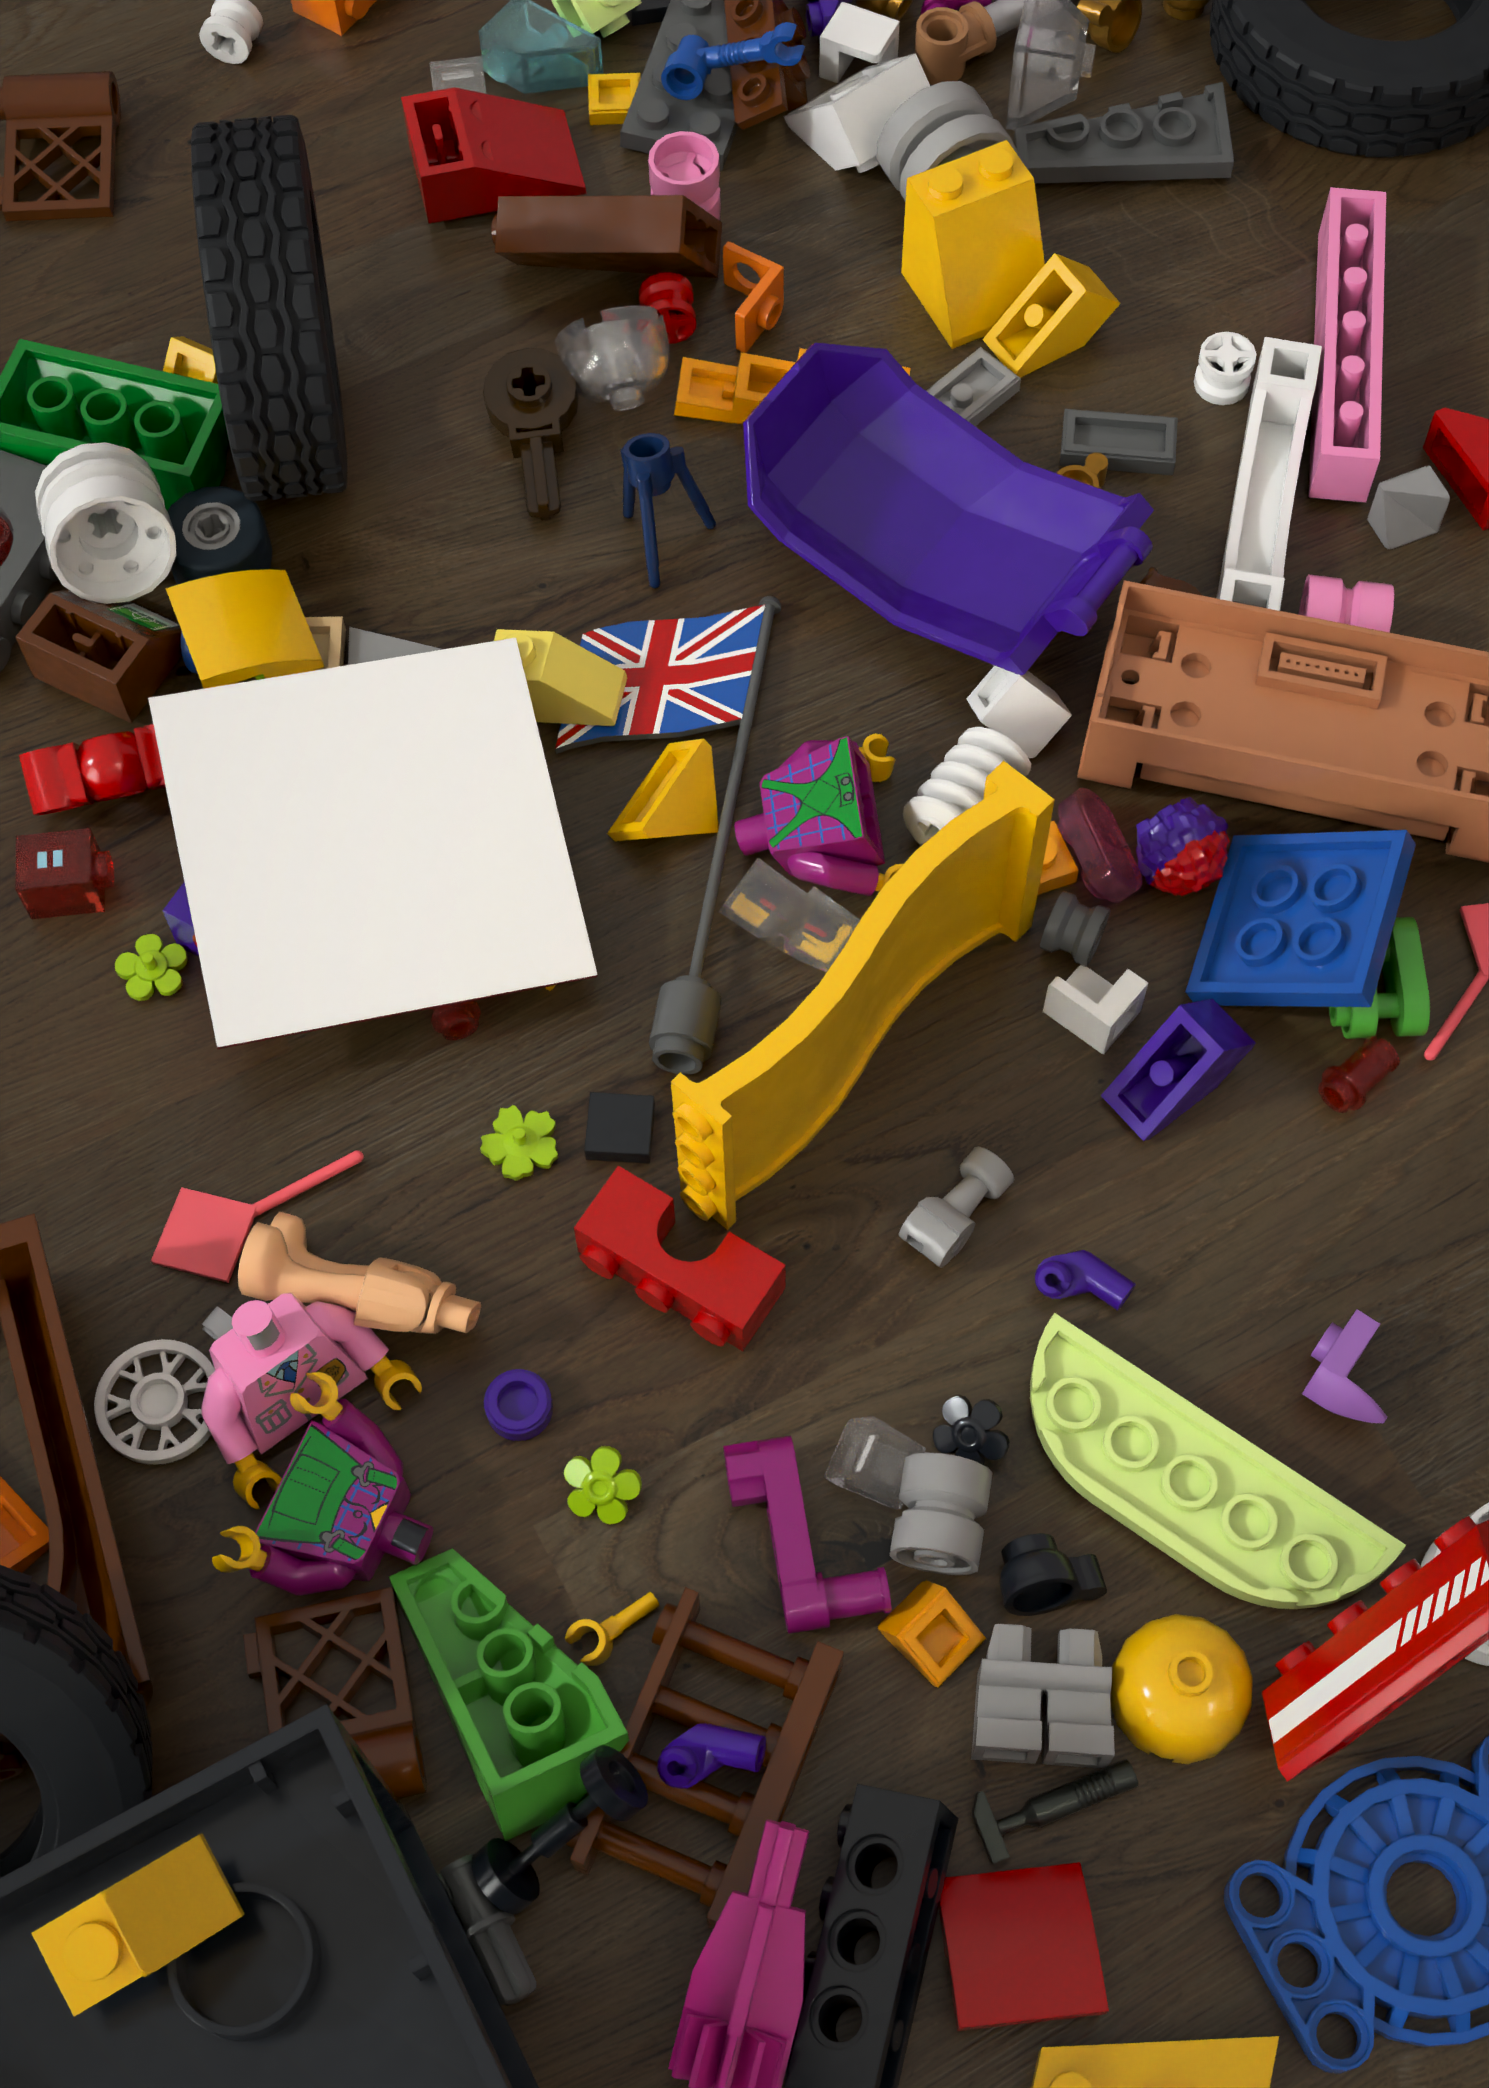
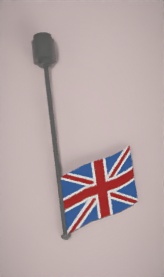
(681, 683)

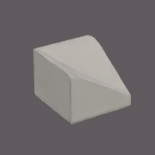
(1408, 507)

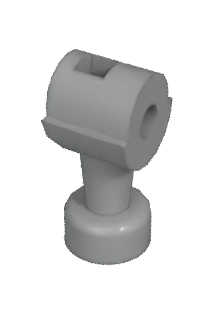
(943, 1225)

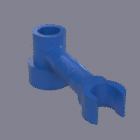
(694, 59)

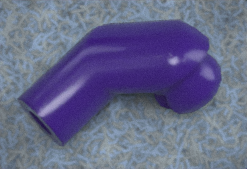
(1080, 1274)
(705, 1750)

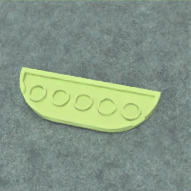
(1195, 1482)

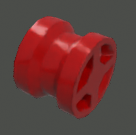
(673, 299)

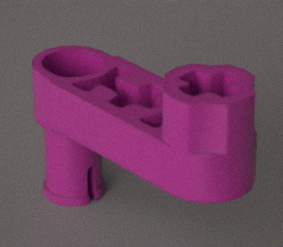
(769, 1474)

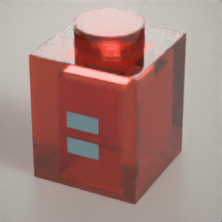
(62, 873)

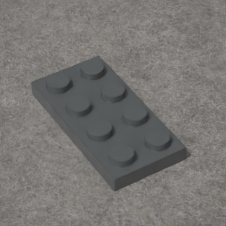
(658, 113)

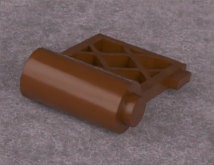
(61, 112)
(384, 1737)

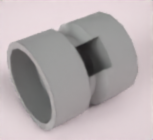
(942, 1502)

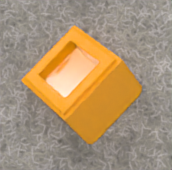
(932, 1632)

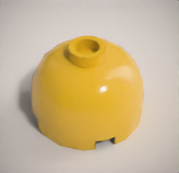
(1181, 1688)

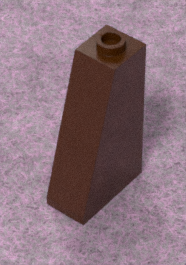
(609, 233)

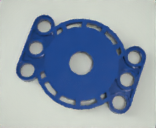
(1346, 1915)

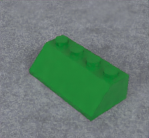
(74, 398)

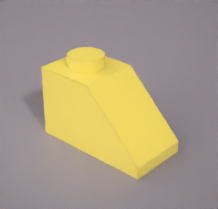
(567, 680)

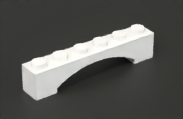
(1269, 473)

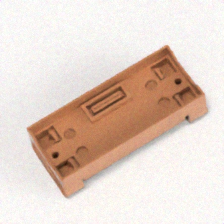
(1294, 715)

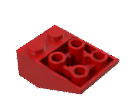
(485, 147)

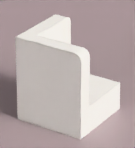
(856, 34)
(1019, 708)
(1094, 1006)

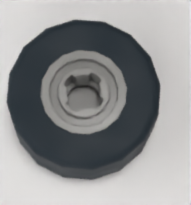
(218, 534)

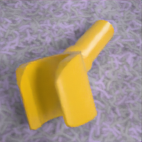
(610, 1628)

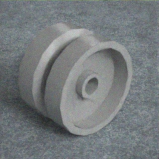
(936, 129)

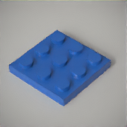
(1302, 919)

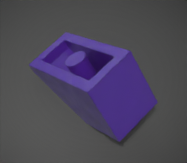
(1178, 1067)

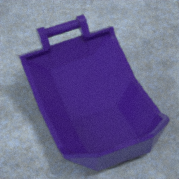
(932, 511)

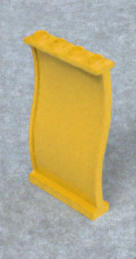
(942, 903)

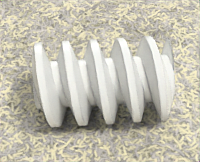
(960, 780)

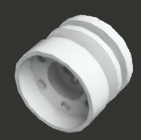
(105, 523)

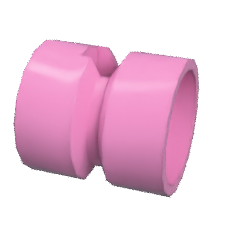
(688, 167)
(1364, 605)

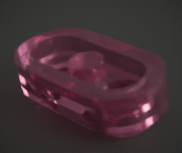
(1099, 845)

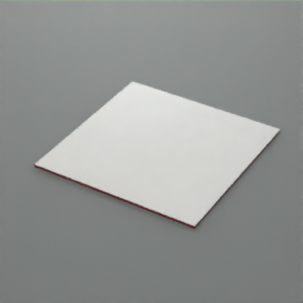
(369, 841)

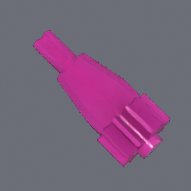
(748, 1977)

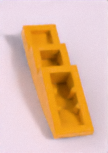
(728, 391)

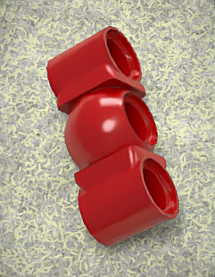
(96, 770)

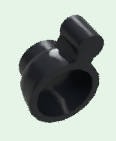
(1043, 1579)

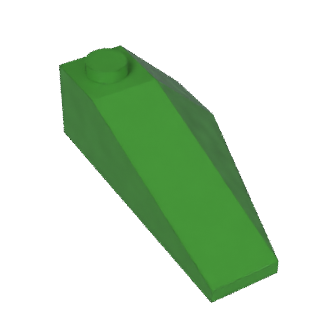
(508, 1691)

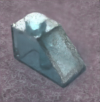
(538, 49)

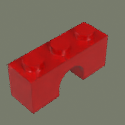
(721, 1294)

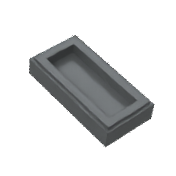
(1127, 440)

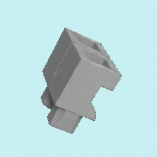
(1073, 1695)

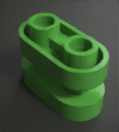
(1406, 990)

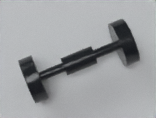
(507, 1873)

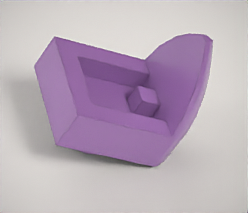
(1338, 1354)

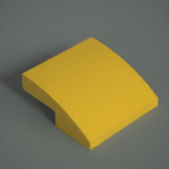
(244, 626)

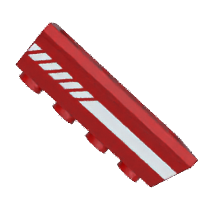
(1381, 1652)

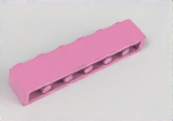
(1351, 337)

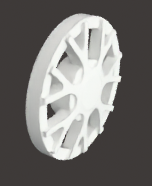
(155, 1401)

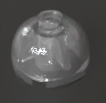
(617, 358)

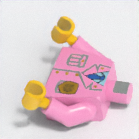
(268, 1360)

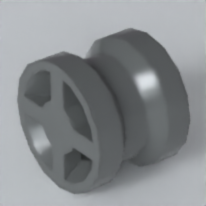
(1075, 928)

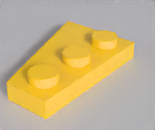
(1159, 2064)

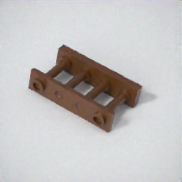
(787, 1748)

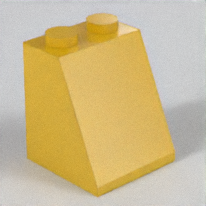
(971, 240)

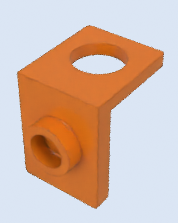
(764, 299)

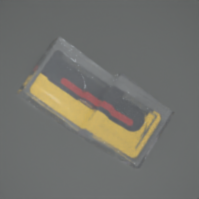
(788, 918)

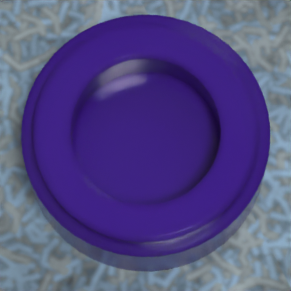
(518, 1405)

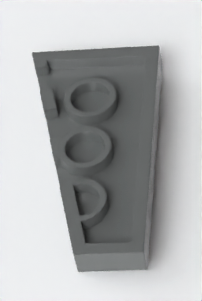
(1126, 144)

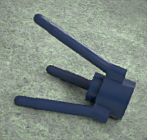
(650, 468)

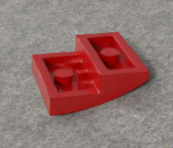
(1021, 1947)

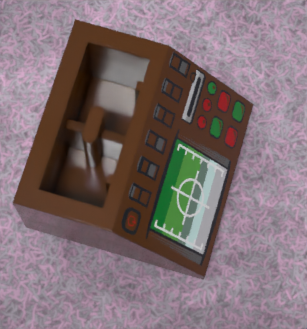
(101, 651)

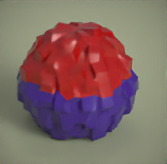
(1182, 847)

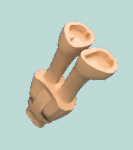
(383, 1294)

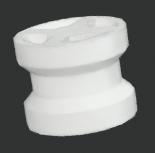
(231, 30)
(1235, 357)

